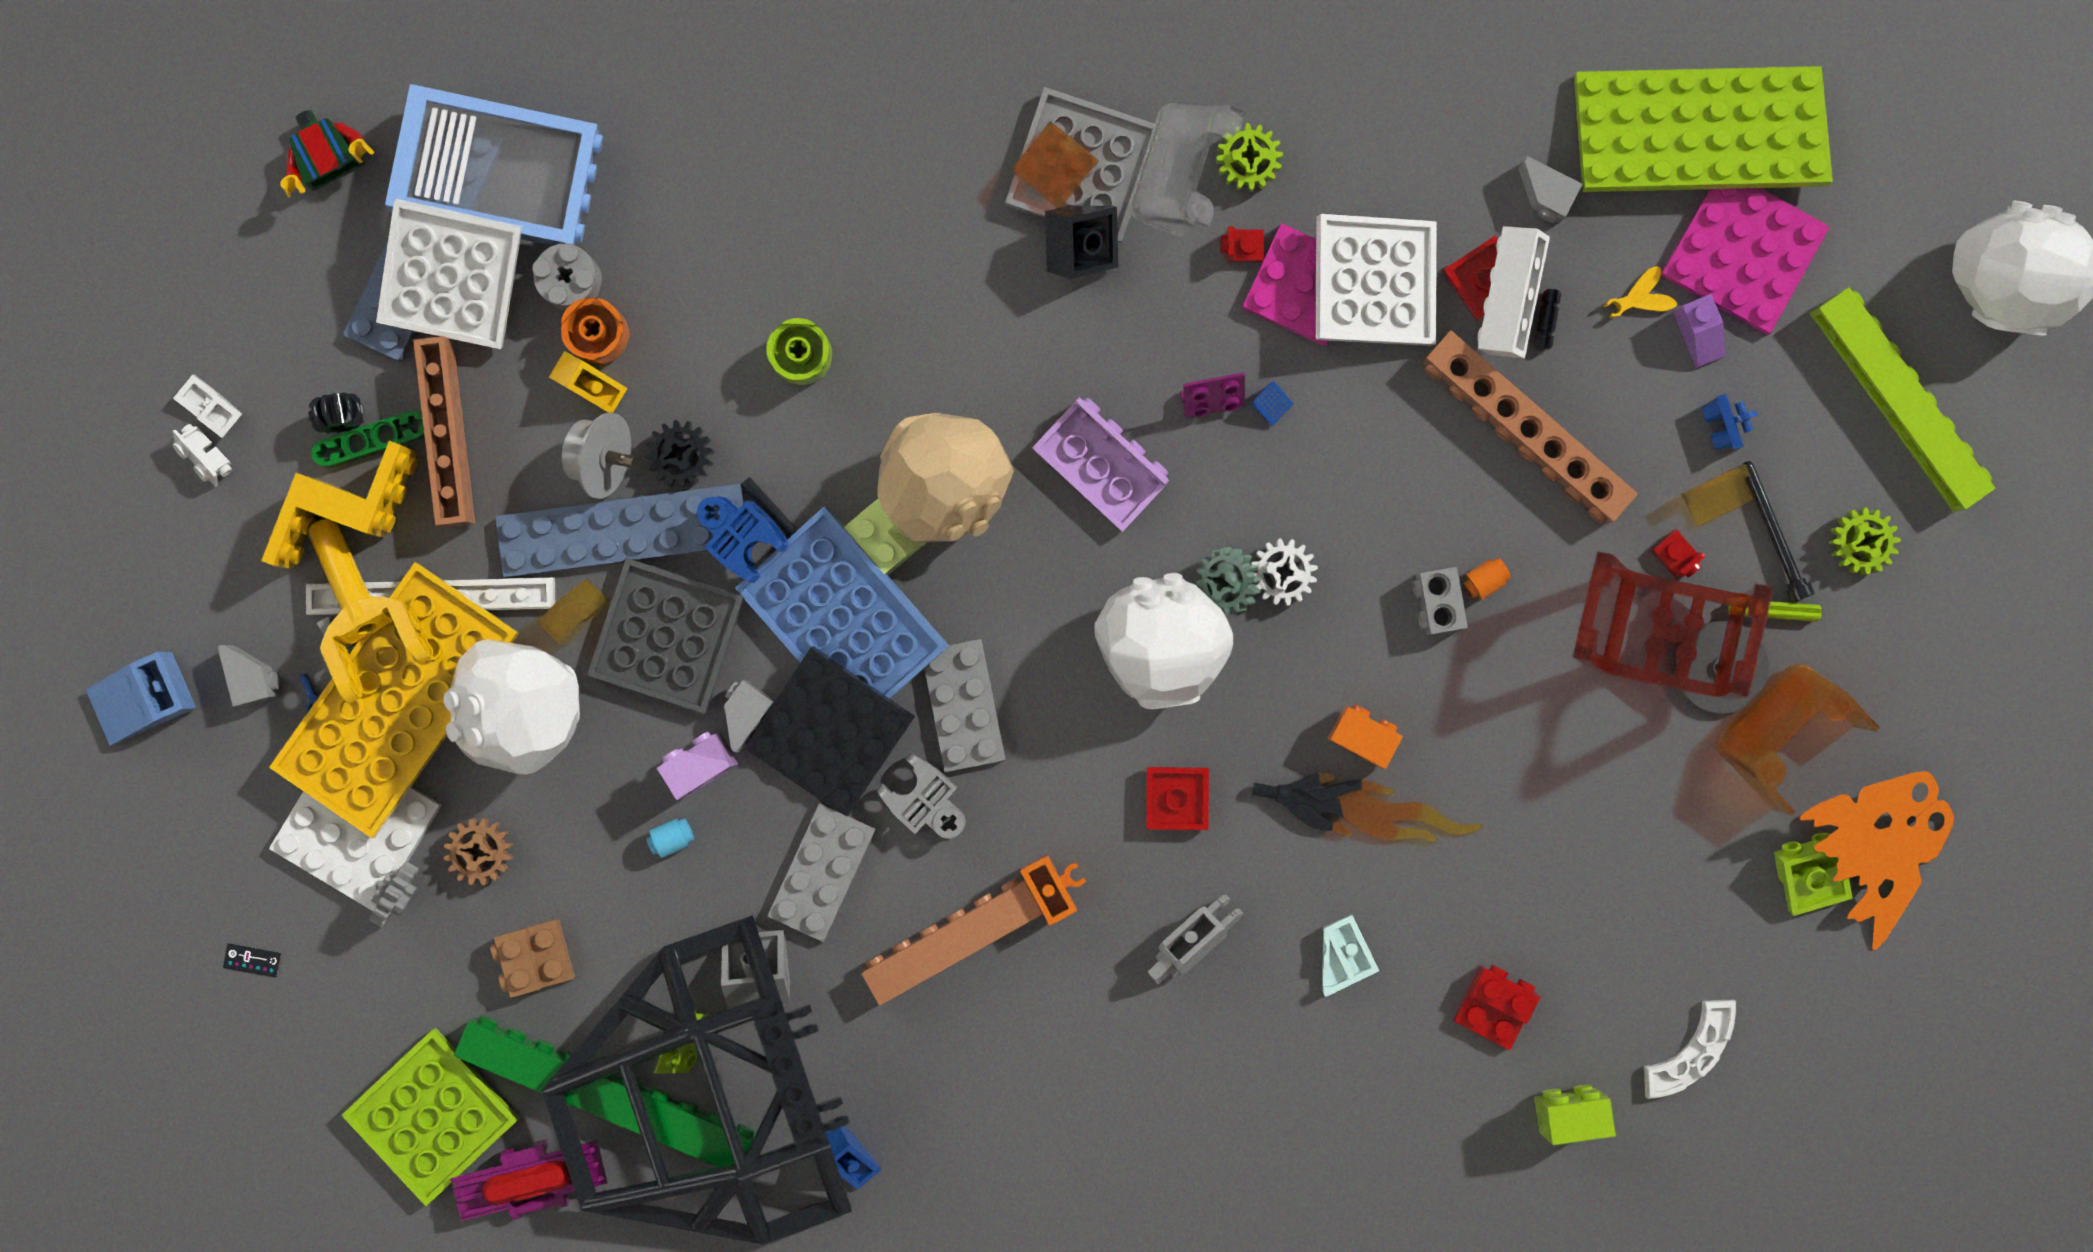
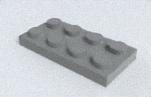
(964, 707)
(821, 872)

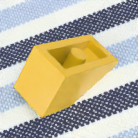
(588, 382)

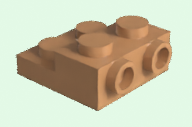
(532, 958)

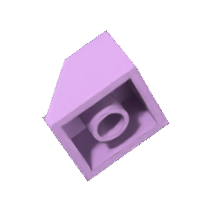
(693, 769)

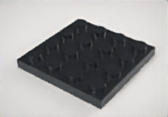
(829, 731)

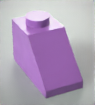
(1702, 330)

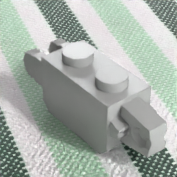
(1193, 940)

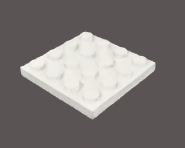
(448, 273)
(1375, 280)
(346, 856)

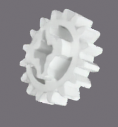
(1269, 568)

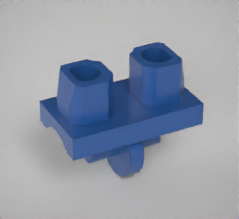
(1721, 409)

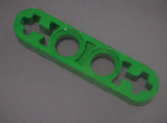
(372, 444)

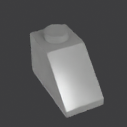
(1548, 190)
(247, 677)
(744, 712)

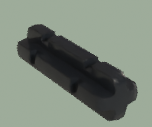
(1548, 319)

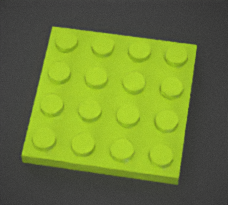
(430, 1116)

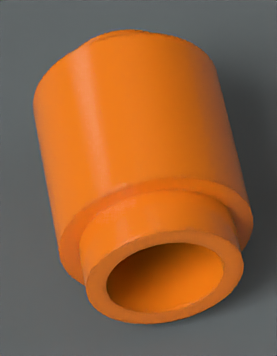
(1486, 579)

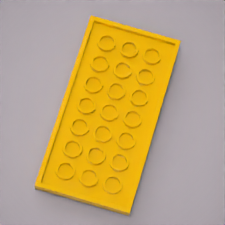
(371, 751)

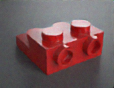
(1497, 1006)

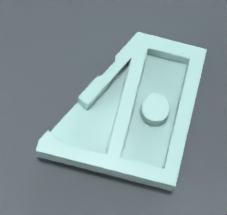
(1344, 956)

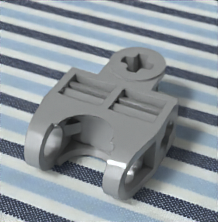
(928, 780)

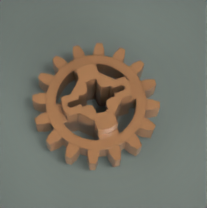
(481, 838)

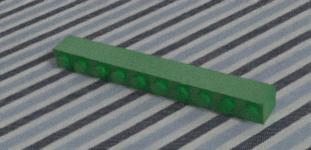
(535, 1063)

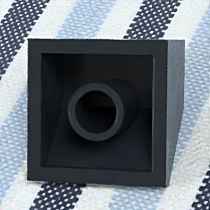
(1081, 240)

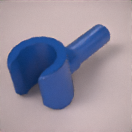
(311, 694)

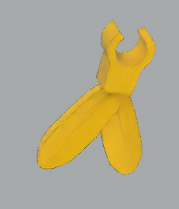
(1639, 297)

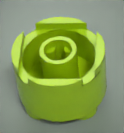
(788, 338)

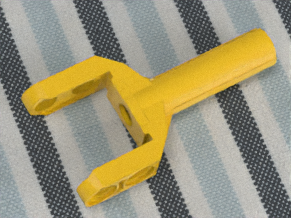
(359, 613)

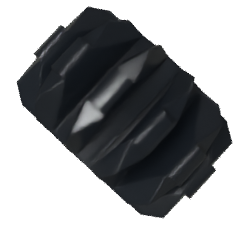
(336, 412)

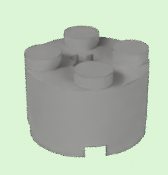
(550, 274)

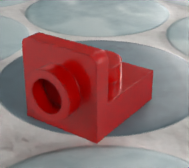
(1243, 245)
(1678, 555)

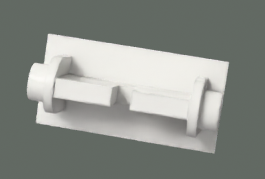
(192, 445)

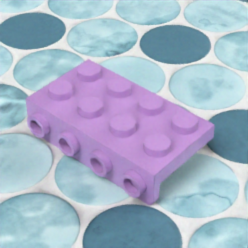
(1102, 463)

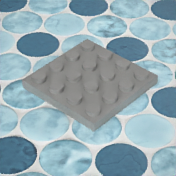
(1107, 134)

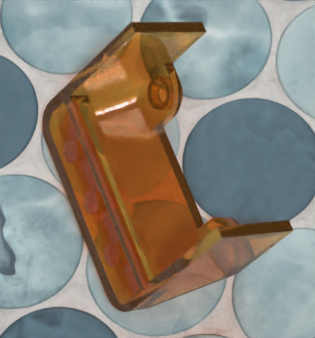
(1774, 719)

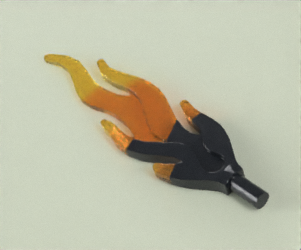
(1363, 811)

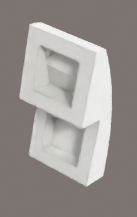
(208, 405)

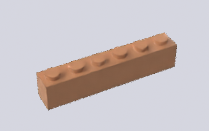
(444, 432)
(951, 942)

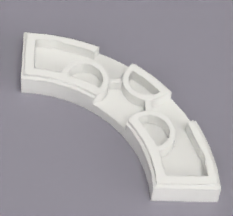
(1697, 1056)

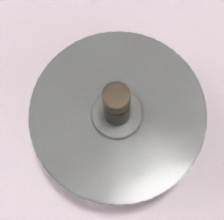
(598, 454)

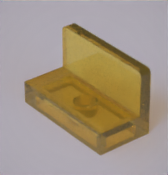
(1718, 495)

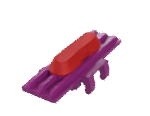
(522, 1177)

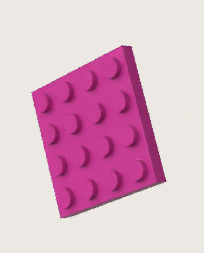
(1745, 253)

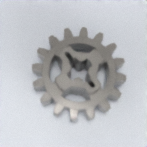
(393, 894)

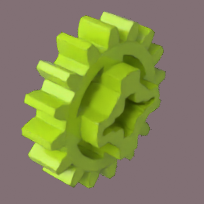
(1261, 157)
(1857, 532)

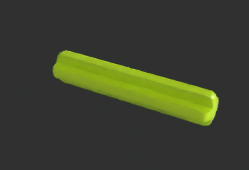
(1792, 611)

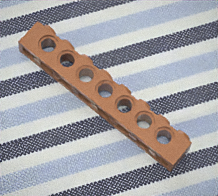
(1616, 492)

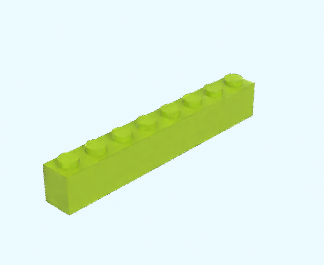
(1903, 400)

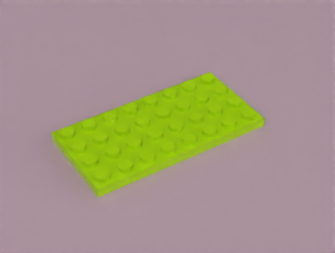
(1702, 129)

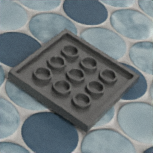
(665, 636)

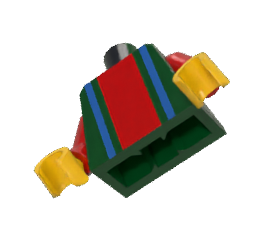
(321, 153)

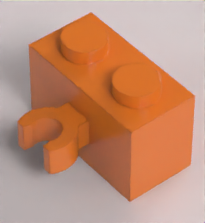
(1051, 888)

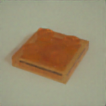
(1055, 165)

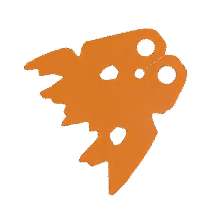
(1885, 852)

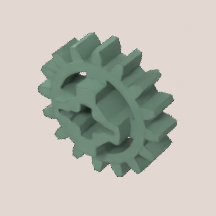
(1236, 572)

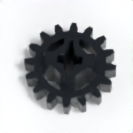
(692, 448)

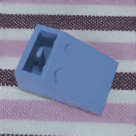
(140, 697)

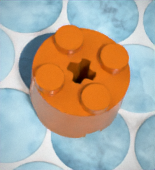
(579, 339)

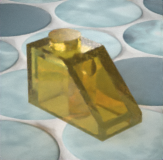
(573, 612)

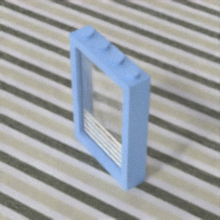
(496, 163)

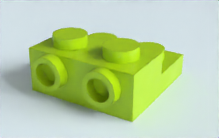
(1809, 876)

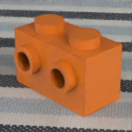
(1364, 736)

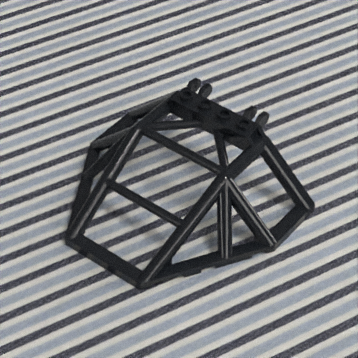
(681, 1029)

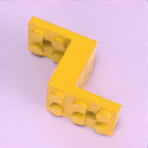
(311, 497)

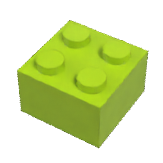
(1574, 1115)

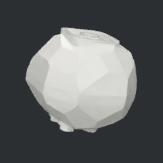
(2025, 268)
(1163, 640)
(512, 706)

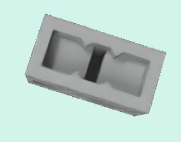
(1449, 599)

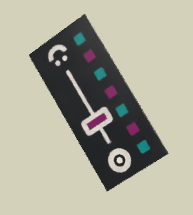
(252, 960)

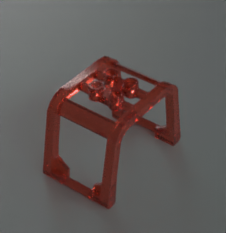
(1756, 600)

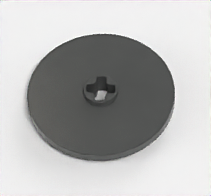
(1703, 668)

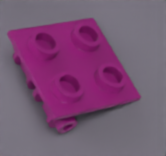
(1213, 395)

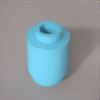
(670, 837)

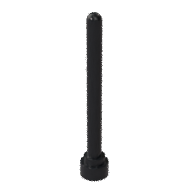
(1797, 586)

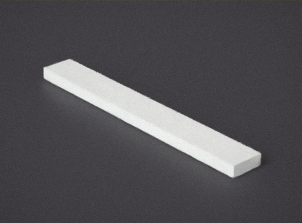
(488, 593)

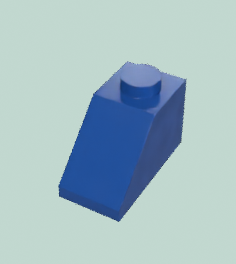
(851, 1157)

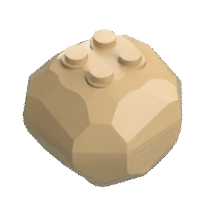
(942, 477)

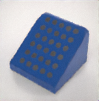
(1272, 403)

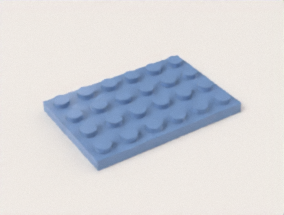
(840, 601)

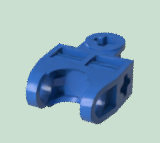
(737, 534)

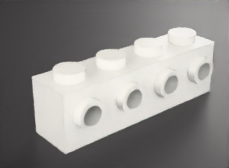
(1513, 292)

